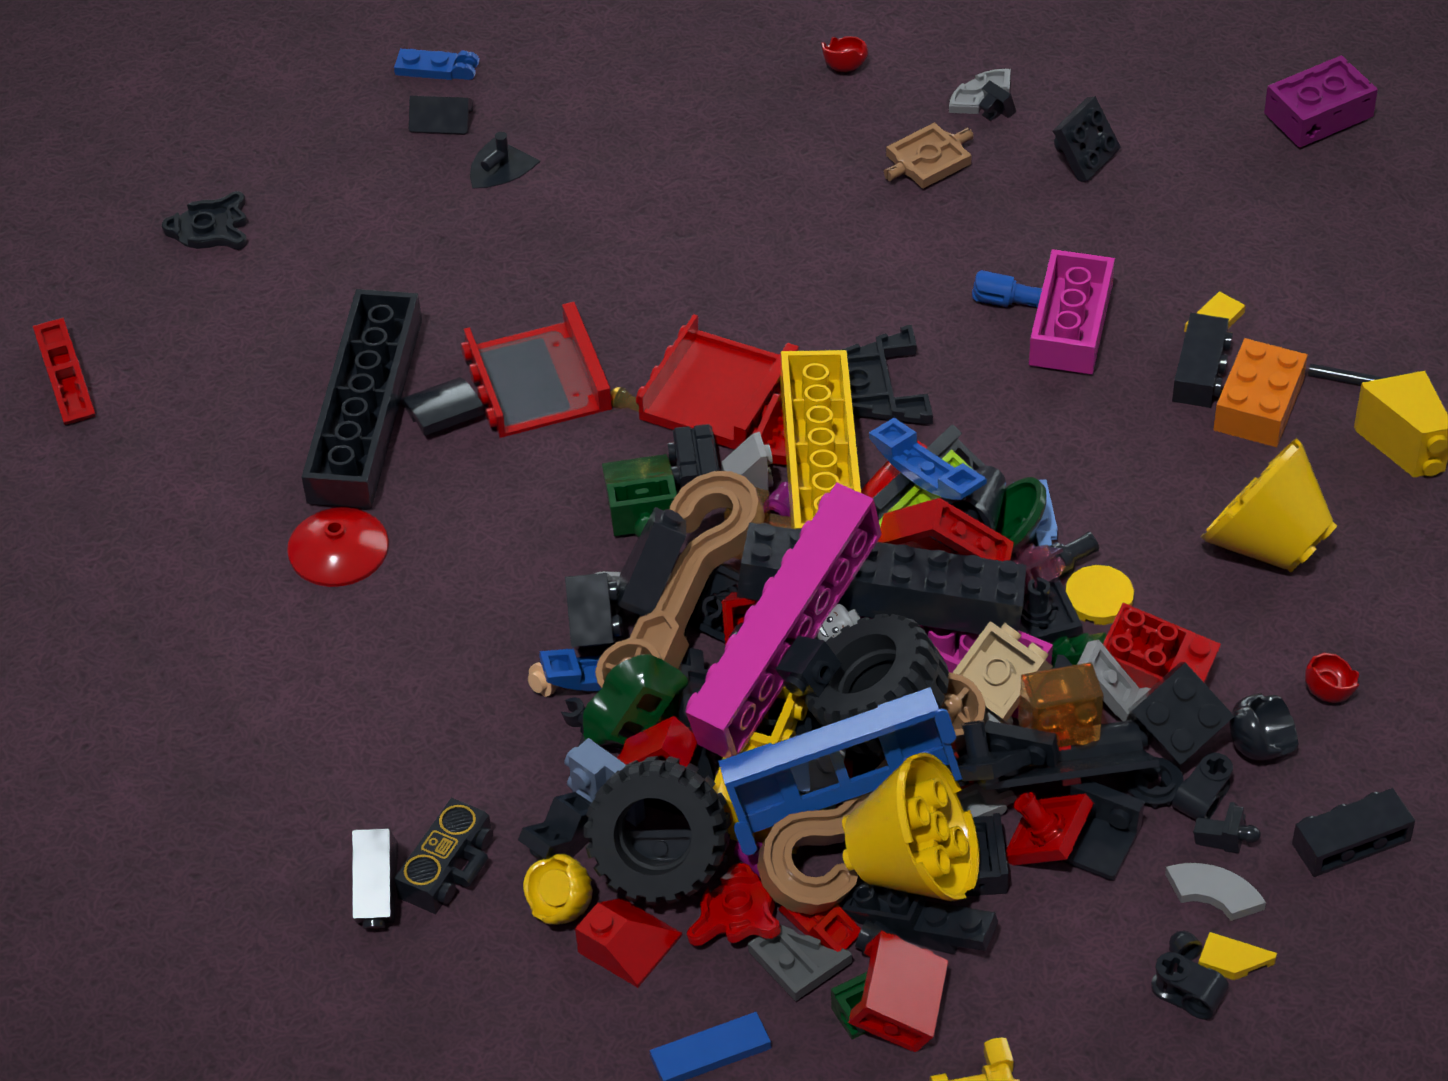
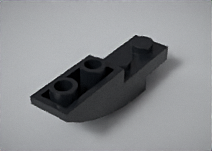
(921, 921)

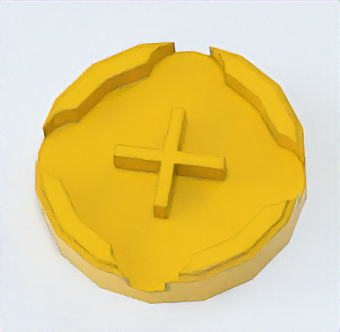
(1099, 593)

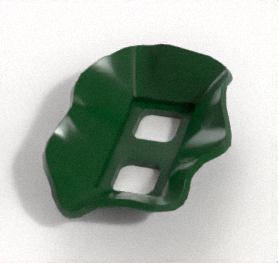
(623, 690)

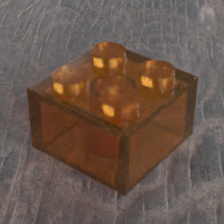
(1063, 703)

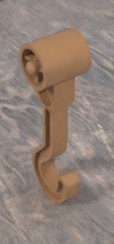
(664, 628)
(824, 827)

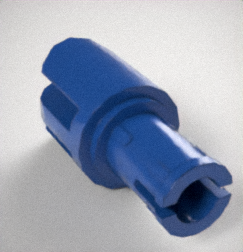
(1003, 290)

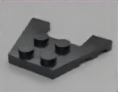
(871, 382)

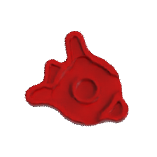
(735, 908)

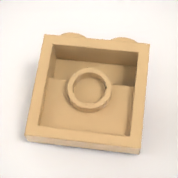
(997, 666)

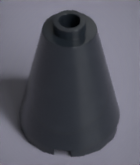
(986, 501)

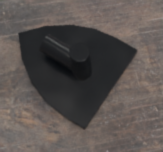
(499, 163)

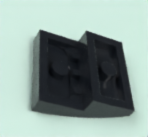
(443, 405)

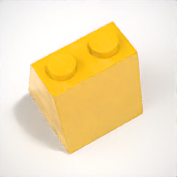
(1405, 422)

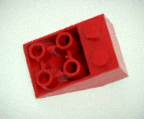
(1153, 647)

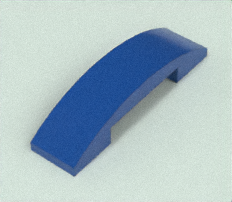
(921, 466)
(568, 671)

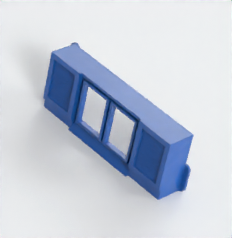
(766, 790)

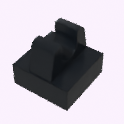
(996, 102)

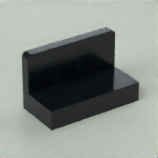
(439, 114)

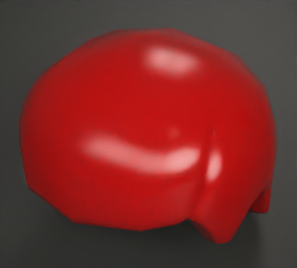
(845, 53)
(1331, 678)

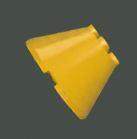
(1277, 514)
(914, 833)

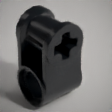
(1205, 787)
(1190, 987)

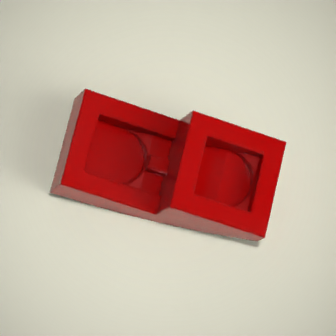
(832, 927)

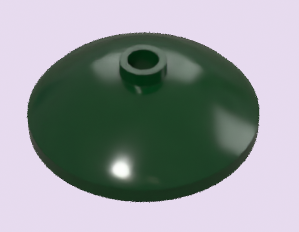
(1021, 511)

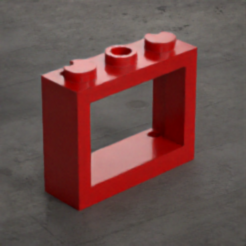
(954, 528)

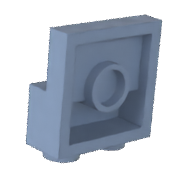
(590, 769)

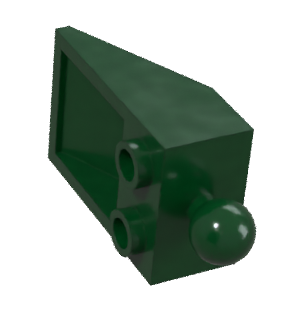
(636, 489)

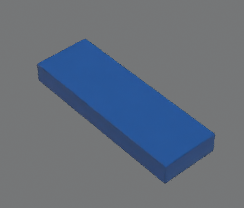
(710, 1049)

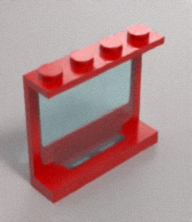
(538, 376)

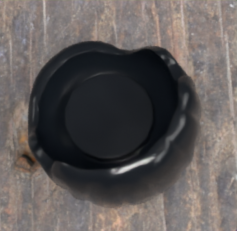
(1263, 727)

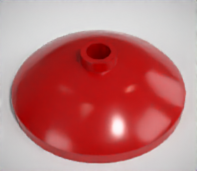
(338, 547)

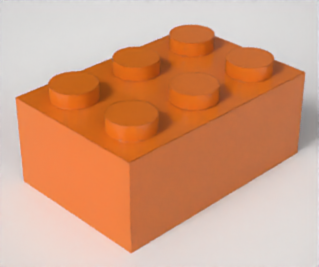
(1260, 392)

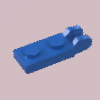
(436, 64)

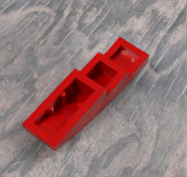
(64, 371)

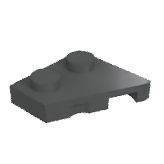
(798, 960)

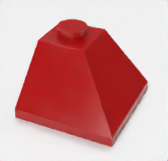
(625, 939)

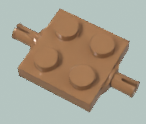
(928, 155)

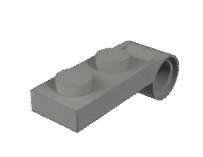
(1117, 686)

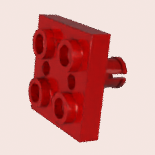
(1047, 828)

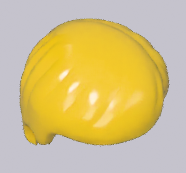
(557, 889)

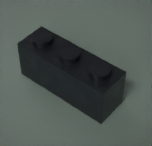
(1202, 360)
(1353, 832)

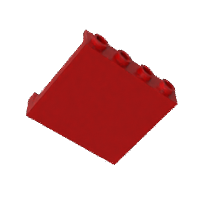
(711, 383)

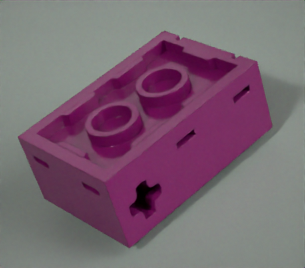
(1320, 101)

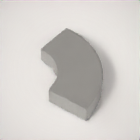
(969, 95)
(1215, 886)

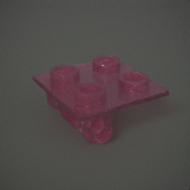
(1039, 562)

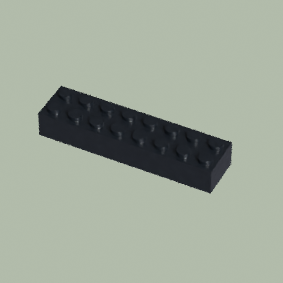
(362, 399)
(904, 581)

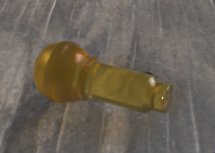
(623, 399)

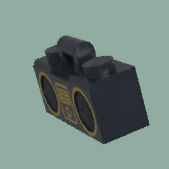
(442, 853)

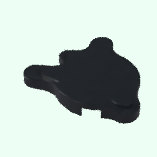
(210, 223)

